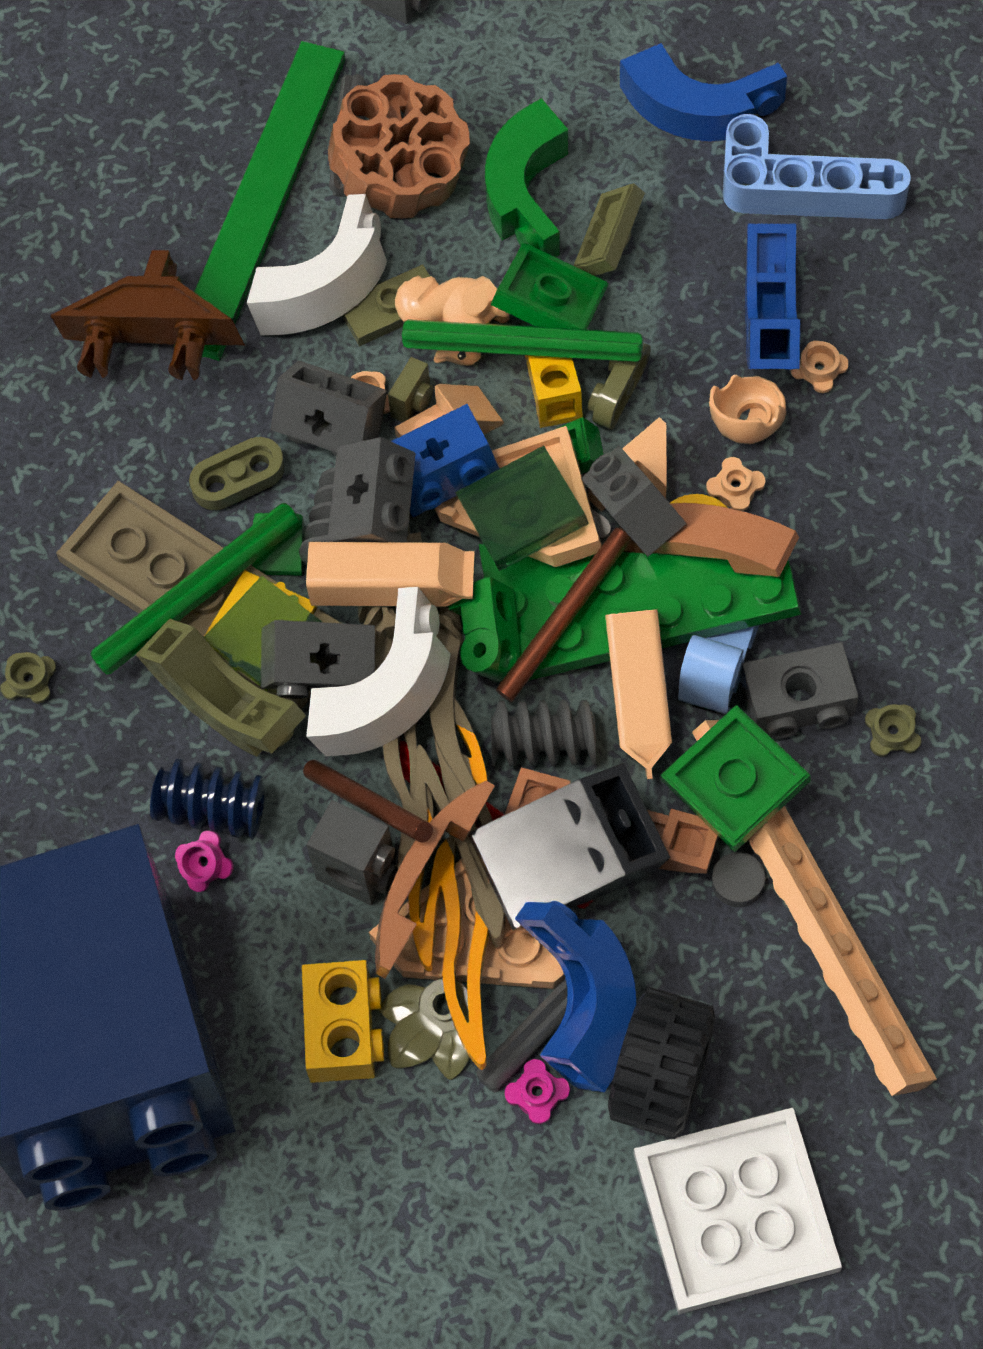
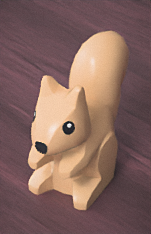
(452, 301)

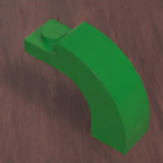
(517, 154)

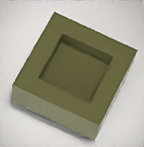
(410, 391)

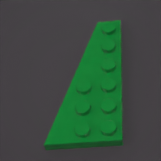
(689, 591)

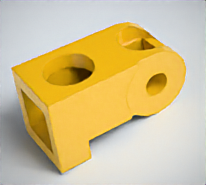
(555, 389)

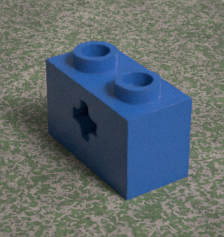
(447, 458)

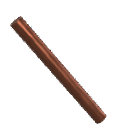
(563, 614)
(368, 801)

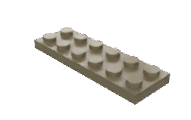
(143, 552)

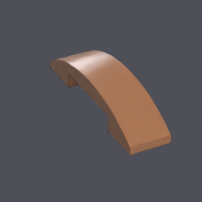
(744, 539)
(454, 819)
(683, 834)

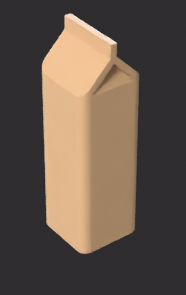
(375, 570)
(639, 685)

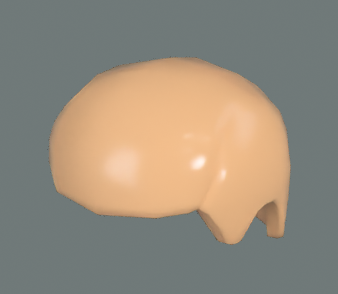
(754, 393)

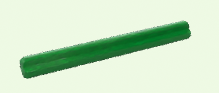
(522, 340)
(196, 587)

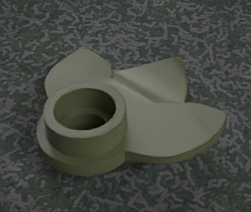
(422, 1030)

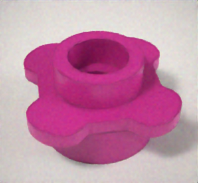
(190, 867)
(537, 1106)

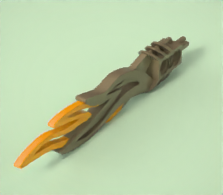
(458, 776)

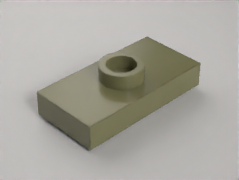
(609, 230)
(377, 311)

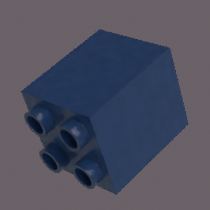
(99, 1025)

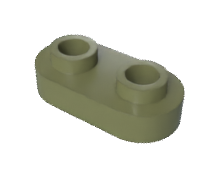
(612, 397)
(235, 471)

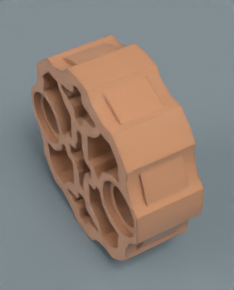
(423, 142)

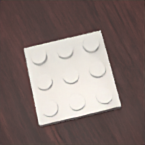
(736, 1210)

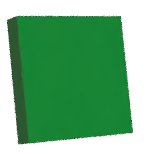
(548, 291)
(735, 778)

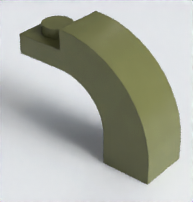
(216, 692)

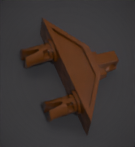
(146, 310)

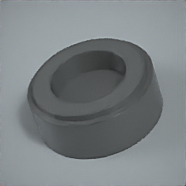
(738, 879)

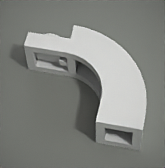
(326, 286)
(391, 698)

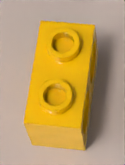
(329, 1022)

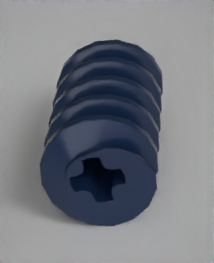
(208, 800)

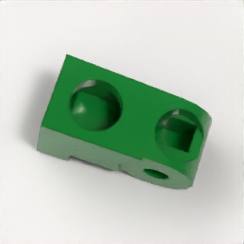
(489, 629)

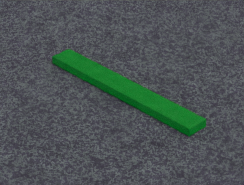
(268, 181)

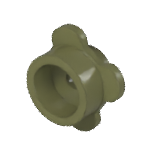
(28, 664)
(897, 716)

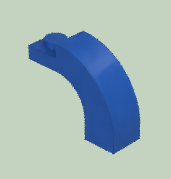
(693, 107)
(771, 297)
(598, 993)

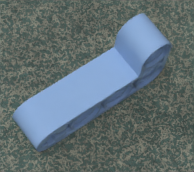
(814, 178)
(714, 668)

